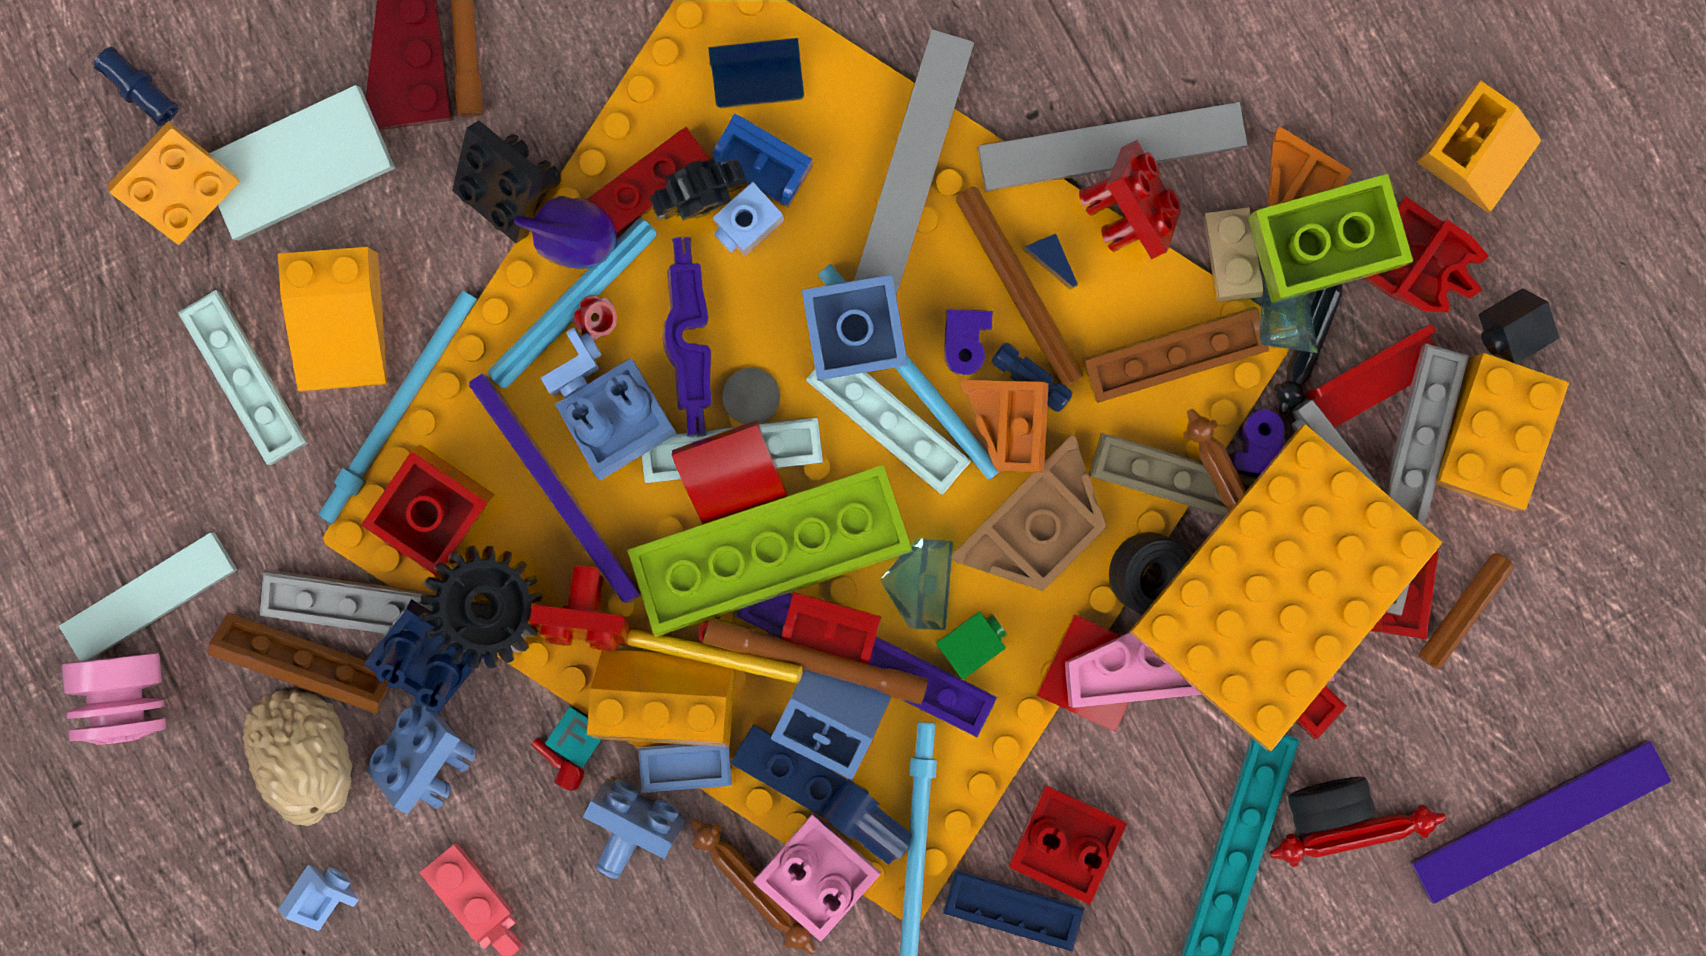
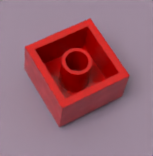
(427, 509)

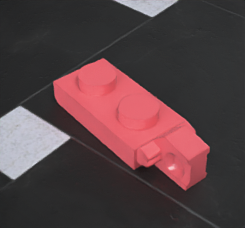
(472, 900)

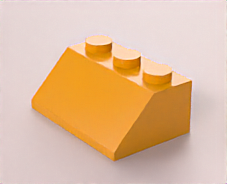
(660, 699)

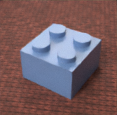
(854, 327)

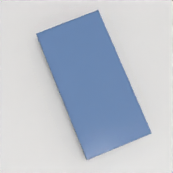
(683, 767)

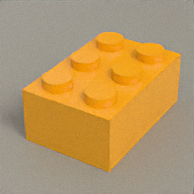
(1500, 431)

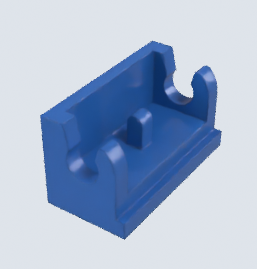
(764, 159)

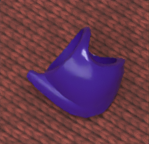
(571, 232)

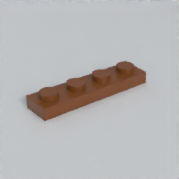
(1175, 354)
(298, 662)

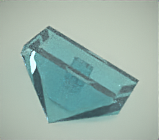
(1288, 324)
(921, 584)

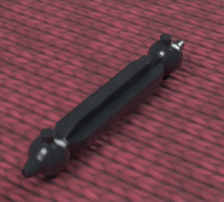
(1302, 362)

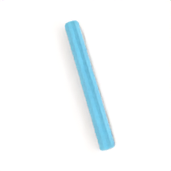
(562, 312)

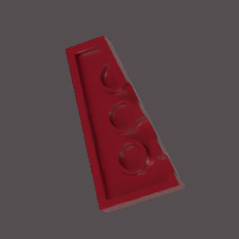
(407, 66)

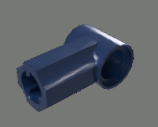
(860, 818)

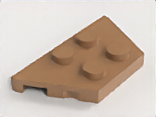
(1039, 524)

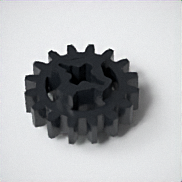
(698, 189)

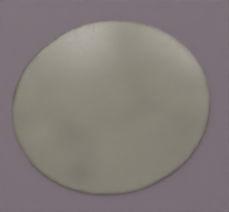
(751, 396)

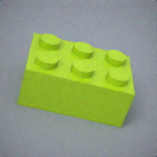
(1330, 238)

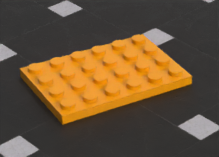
(1286, 587)

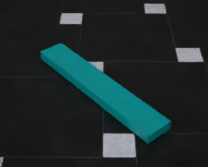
(1239, 848)

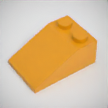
(334, 317)

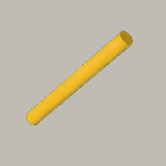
(715, 655)

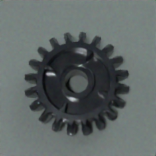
(453, 610)

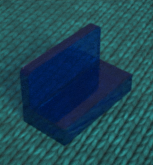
(756, 73)

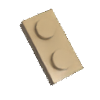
(1233, 255)

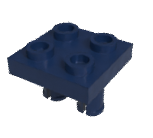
(414, 664)

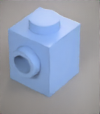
(747, 220)

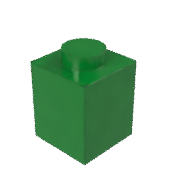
(973, 643)

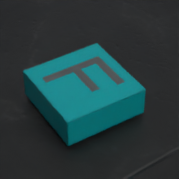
(571, 738)

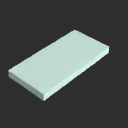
(302, 162)

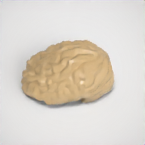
(298, 755)

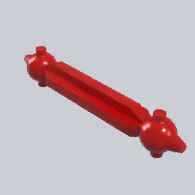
(1357, 835)

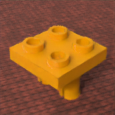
(173, 183)

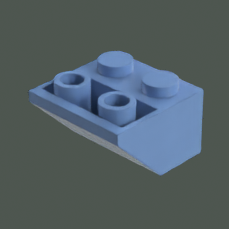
(831, 721)

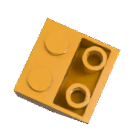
(1481, 146)

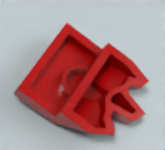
(1439, 262)

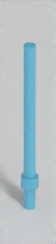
(933, 400)
(350, 480)
(923, 768)

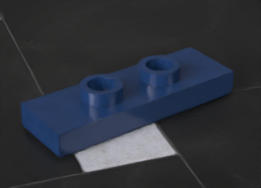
(788, 771)
(1013, 909)

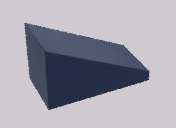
(1051, 256)

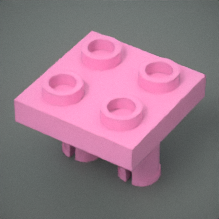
(817, 876)

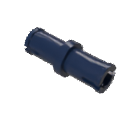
(135, 86)

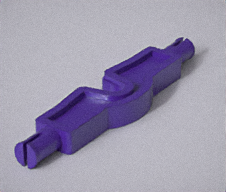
(689, 360)

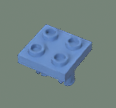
(615, 419)
(413, 756)
(632, 822)

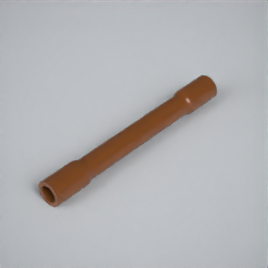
(467, 76)
(886, 680)

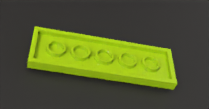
(769, 550)

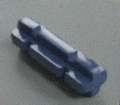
(1027, 370)

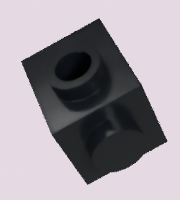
(1518, 326)

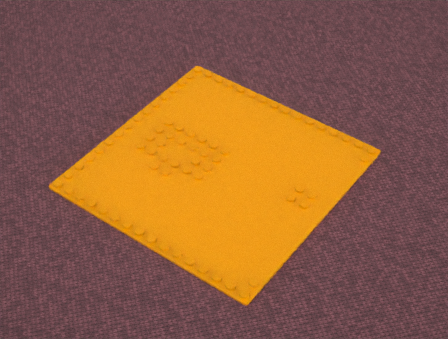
(760, 322)

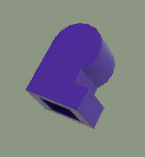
(961, 346)
(1262, 440)

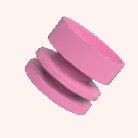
(114, 698)

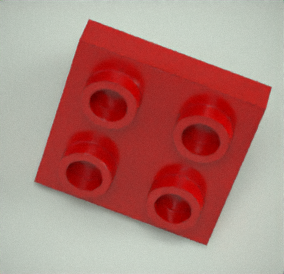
(1147, 205)
(581, 616)
(1067, 844)

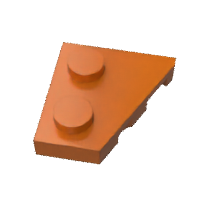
(1300, 169)
(1011, 421)

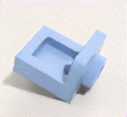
(572, 374)
(316, 896)

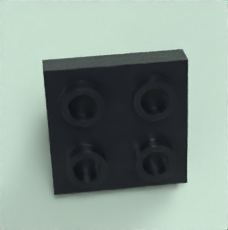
(500, 179)

